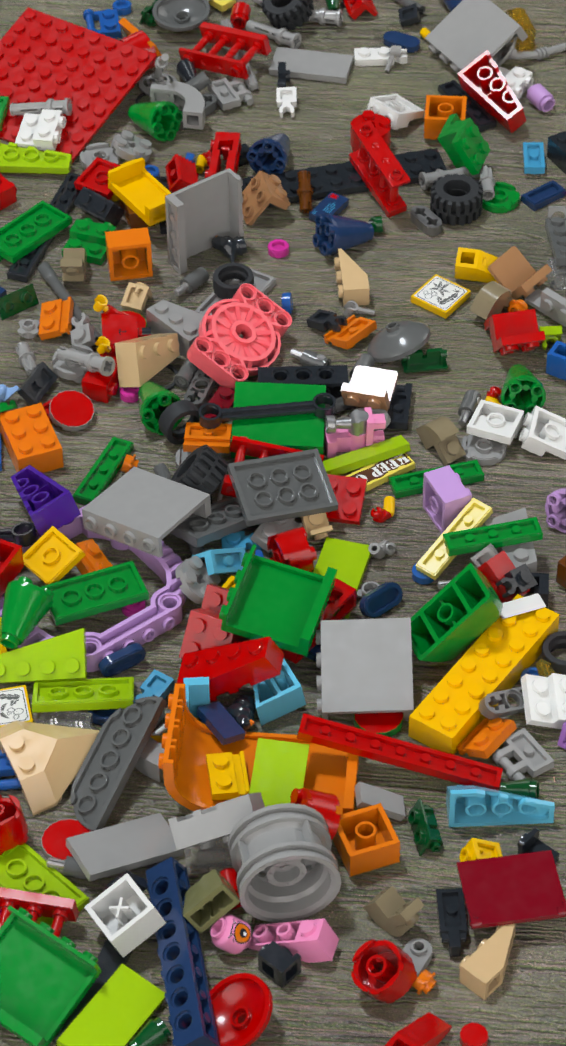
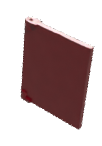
(511, 889)

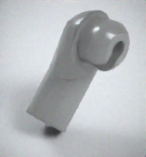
(379, 550)

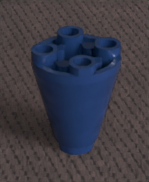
(269, 154)
(340, 232)

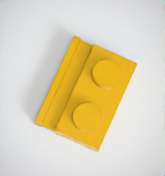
(227, 775)

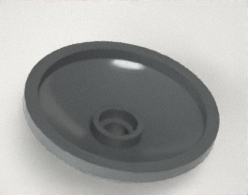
(181, 14)
(398, 340)

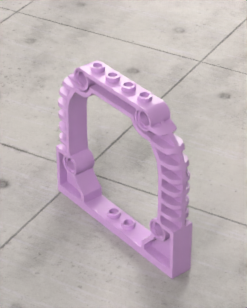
(141, 627)

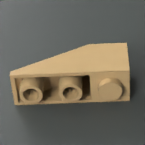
(352, 280)
(487, 965)

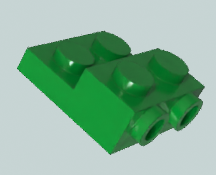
(91, 236)

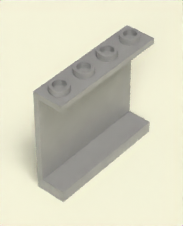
(471, 31)
(200, 214)
(143, 509)
(365, 666)

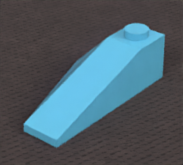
(489, 807)

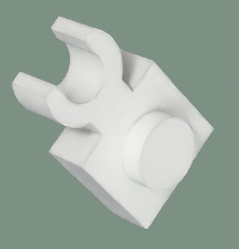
(286, 100)

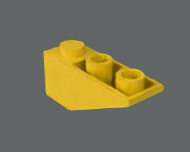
(473, 265)

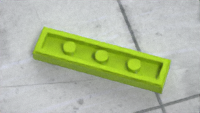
(367, 455)

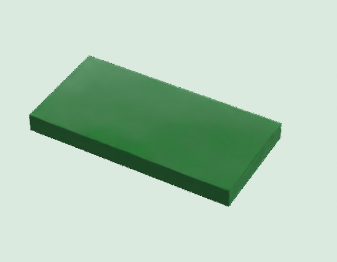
(31, 230)
(96, 592)

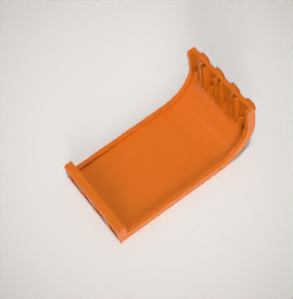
(190, 741)

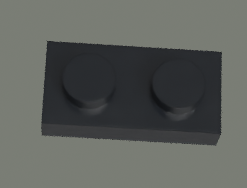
(37, 384)

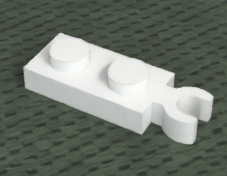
(377, 56)

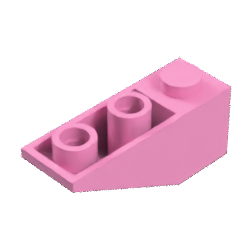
(309, 938)

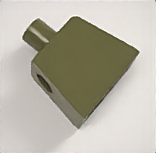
(209, 900)

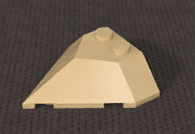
(45, 759)

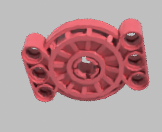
(226, 355)

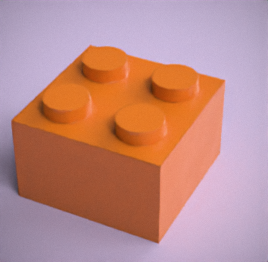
(438, 110)
(129, 254)
(366, 840)

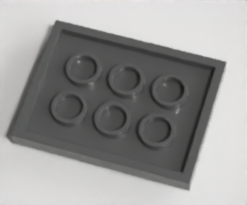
(282, 487)

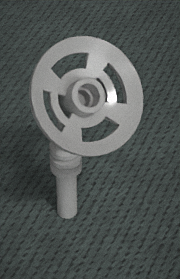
(509, 52)
(157, 77)

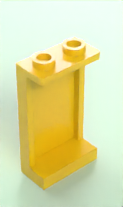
(139, 191)

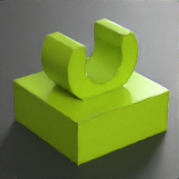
(552, 334)

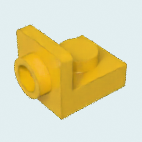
(479, 849)

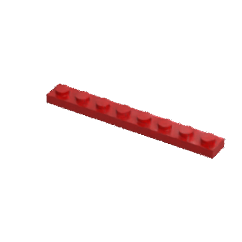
(398, 753)

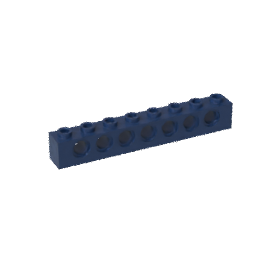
(181, 958)

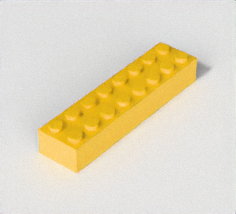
(486, 667)

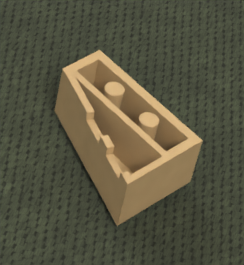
(144, 357)

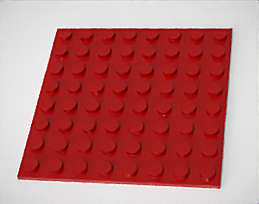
(62, 60)

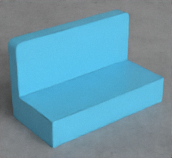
(223, 560)
(197, 693)

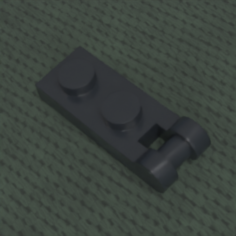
(400, 407)

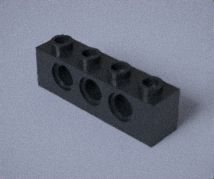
(331, 376)

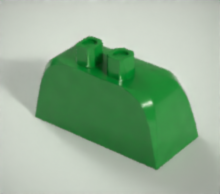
(455, 617)

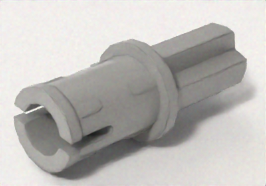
(487, 182)
(26, 357)

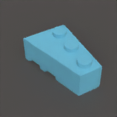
(278, 695)

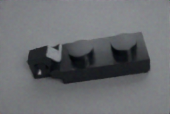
(451, 918)

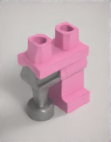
(353, 432)

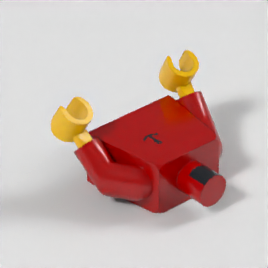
(115, 327)

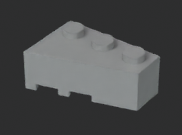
(172, 318)

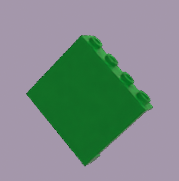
(290, 431)
(277, 602)
(40, 978)

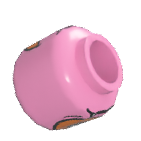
(231, 934)

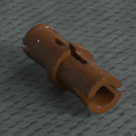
(305, 192)

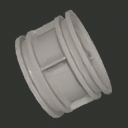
(284, 862)

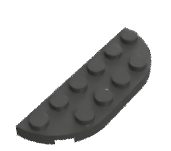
(113, 760)

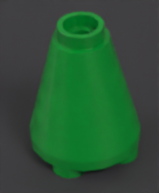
(157, 118)
(522, 390)
(152, 403)
(22, 610)

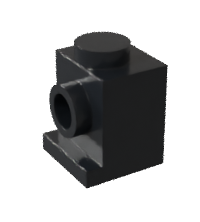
(278, 964)

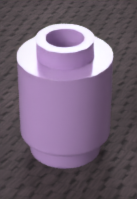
(540, 98)

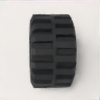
(288, 15)
(456, 199)
(202, 470)

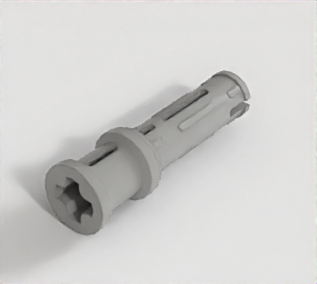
(327, 16)
(280, 35)
(36, 107)
(426, 179)
(92, 362)

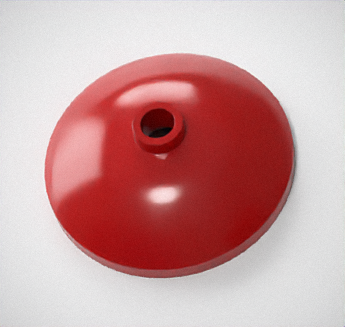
(241, 1009)

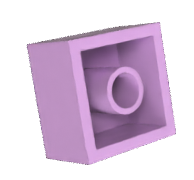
(444, 496)

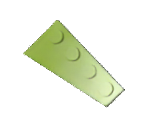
(30, 160)
(47, 660)

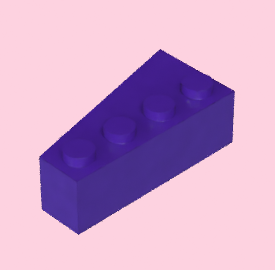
(44, 500)

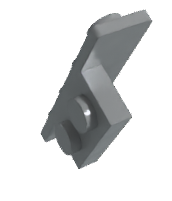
(549, 304)

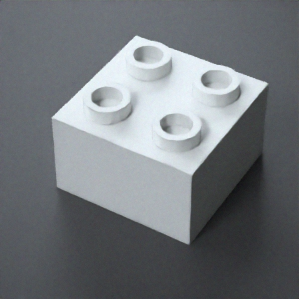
(125, 915)

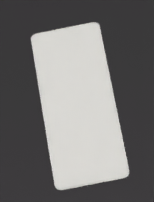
(522, 605)

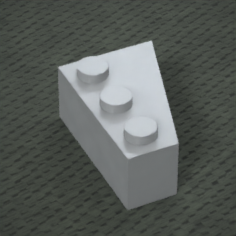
(518, 553)
(213, 823)

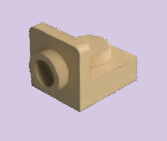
(136, 297)
(316, 526)

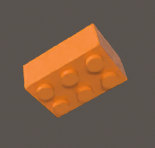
(31, 439)

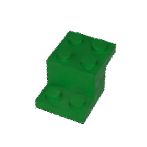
(464, 143)

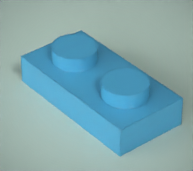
(533, 158)

